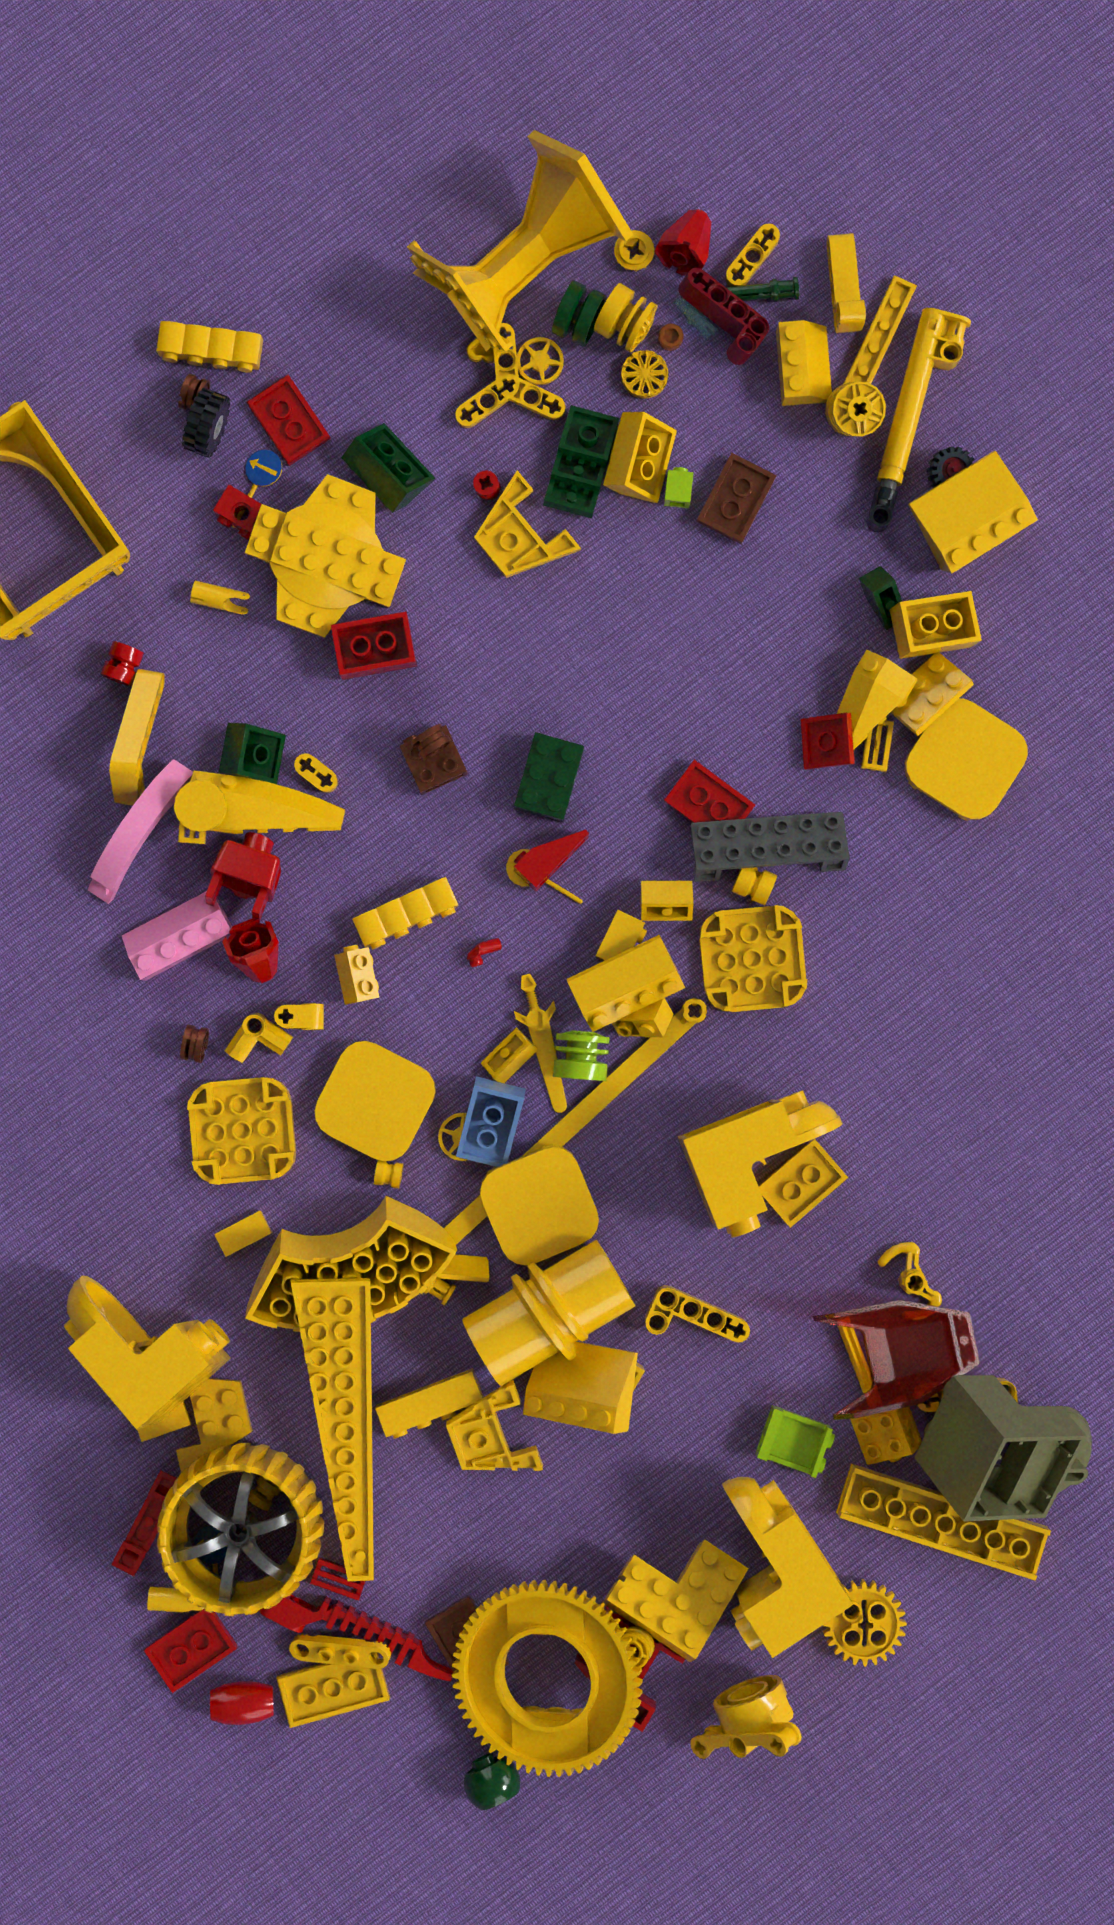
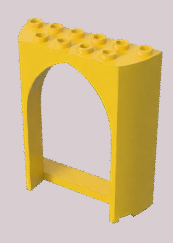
(29, 444)

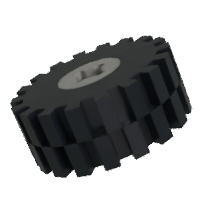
(206, 422)

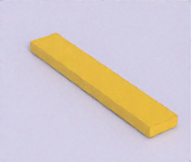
(881, 332)

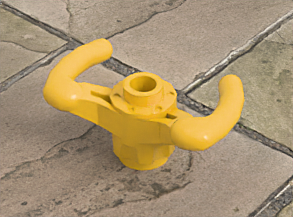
(912, 1251)

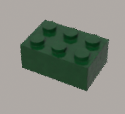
(549, 777)

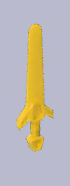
(542, 1038)

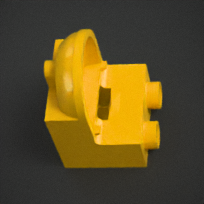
(726, 1150)
(137, 1371)
(798, 1586)

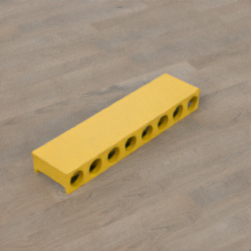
(930, 1520)

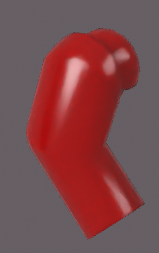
(481, 949)

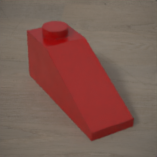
(544, 860)

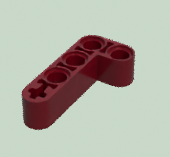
(727, 312)

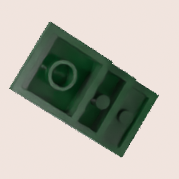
(581, 461)

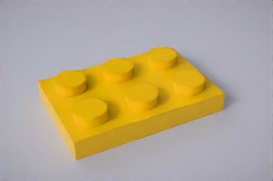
(936, 689)
(802, 1182)

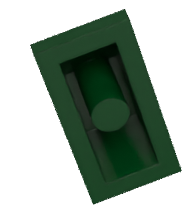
(881, 594)

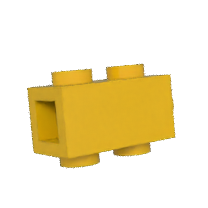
(356, 974)

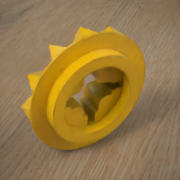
(637, 262)

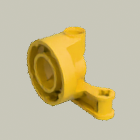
(750, 1717)

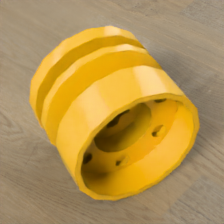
(626, 318)
(841, 411)

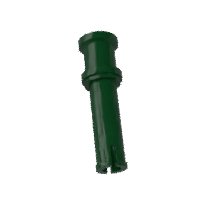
(773, 290)

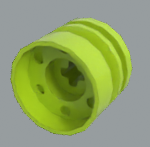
(581, 1056)

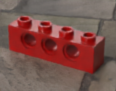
(231, 504)

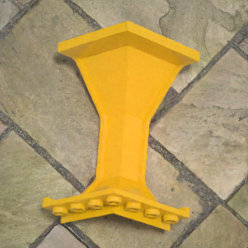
(562, 214)

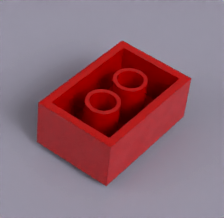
(373, 645)

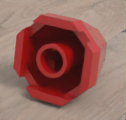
(686, 242)
(253, 949)

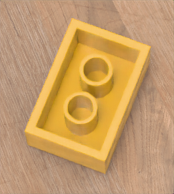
(935, 624)

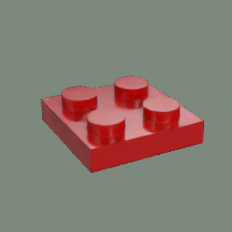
(827, 741)

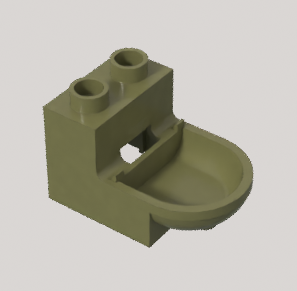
(967, 1438)

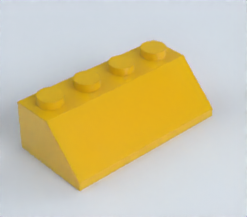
(625, 983)

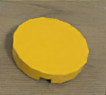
(200, 806)

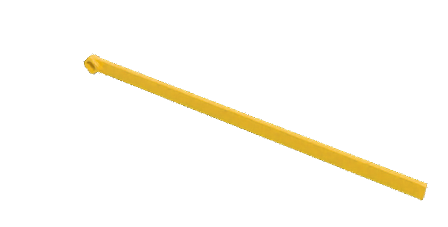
(593, 1104)

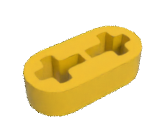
(312, 777)

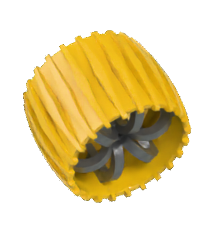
(181, 1559)

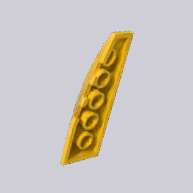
(270, 806)

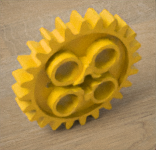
(887, 1621)

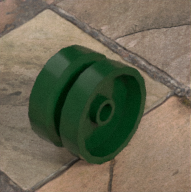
(578, 313)

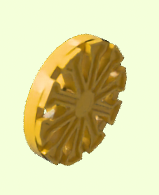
(644, 374)

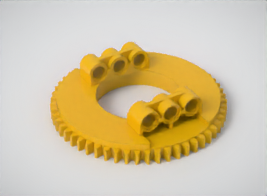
(550, 1736)

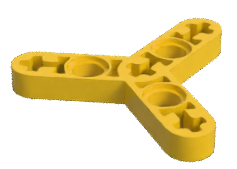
(520, 387)

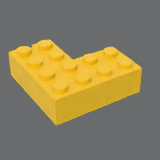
(679, 1611)

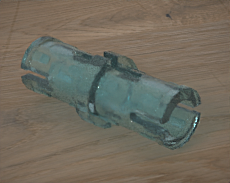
(696, 318)

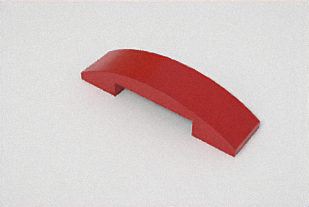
(144, 1527)

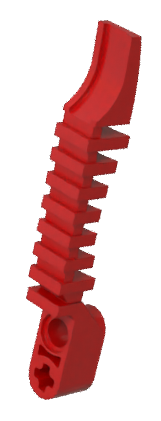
(297, 1613)

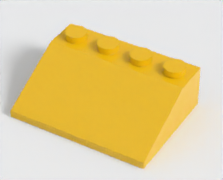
(972, 512)
(584, 1391)

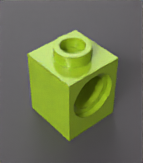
(678, 488)

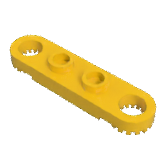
(340, 1651)

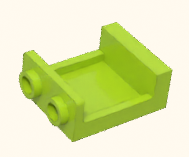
(795, 1441)

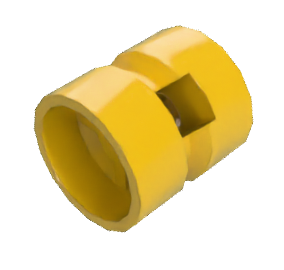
(755, 884)

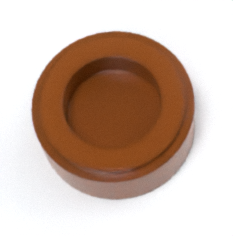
(670, 337)

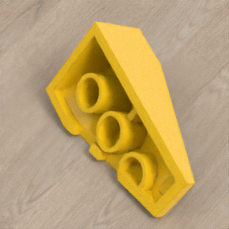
(873, 693)

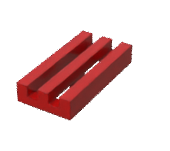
(332, 1587)

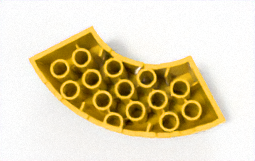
(392, 1247)

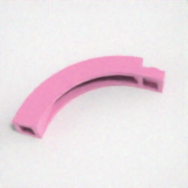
(136, 828)

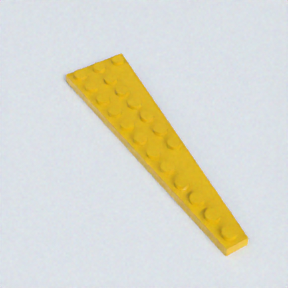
(337, 1352)

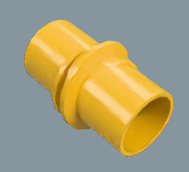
(548, 1312)

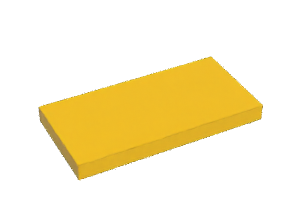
(330, 1691)

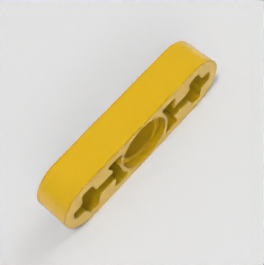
(751, 245)

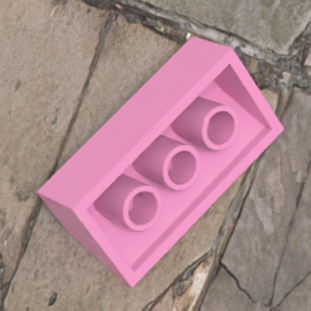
(176, 936)

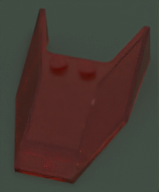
(908, 1352)

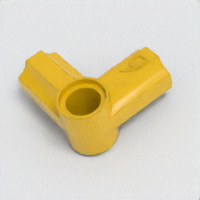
(246, 1039)

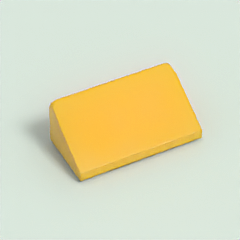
(509, 1056)
(467, 1269)

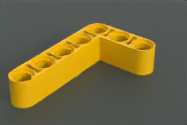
(133, 736)

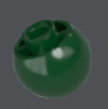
(491, 1781)

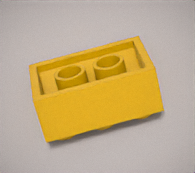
(803, 362)
(640, 456)

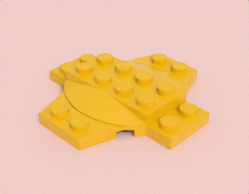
(325, 556)

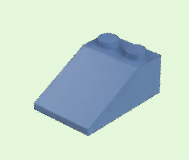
(490, 1122)

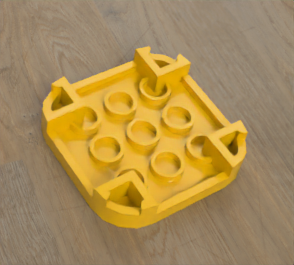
(966, 760)
(753, 958)
(375, 1101)
(242, 1130)
(539, 1205)

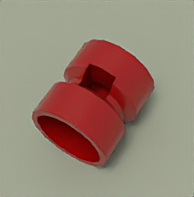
(122, 663)

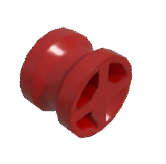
(486, 490)

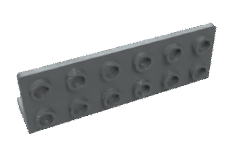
(769, 843)

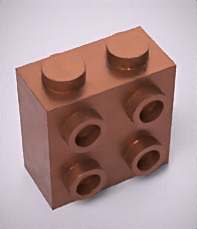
(436, 770)

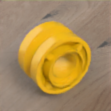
(644, 1643)

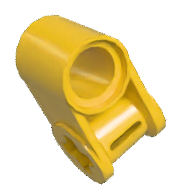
(305, 1016)

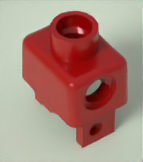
(247, 871)

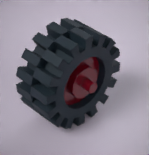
(947, 464)

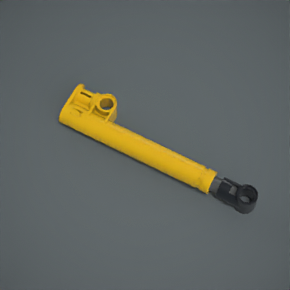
(932, 339)

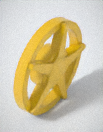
(540, 360)
(456, 1135)

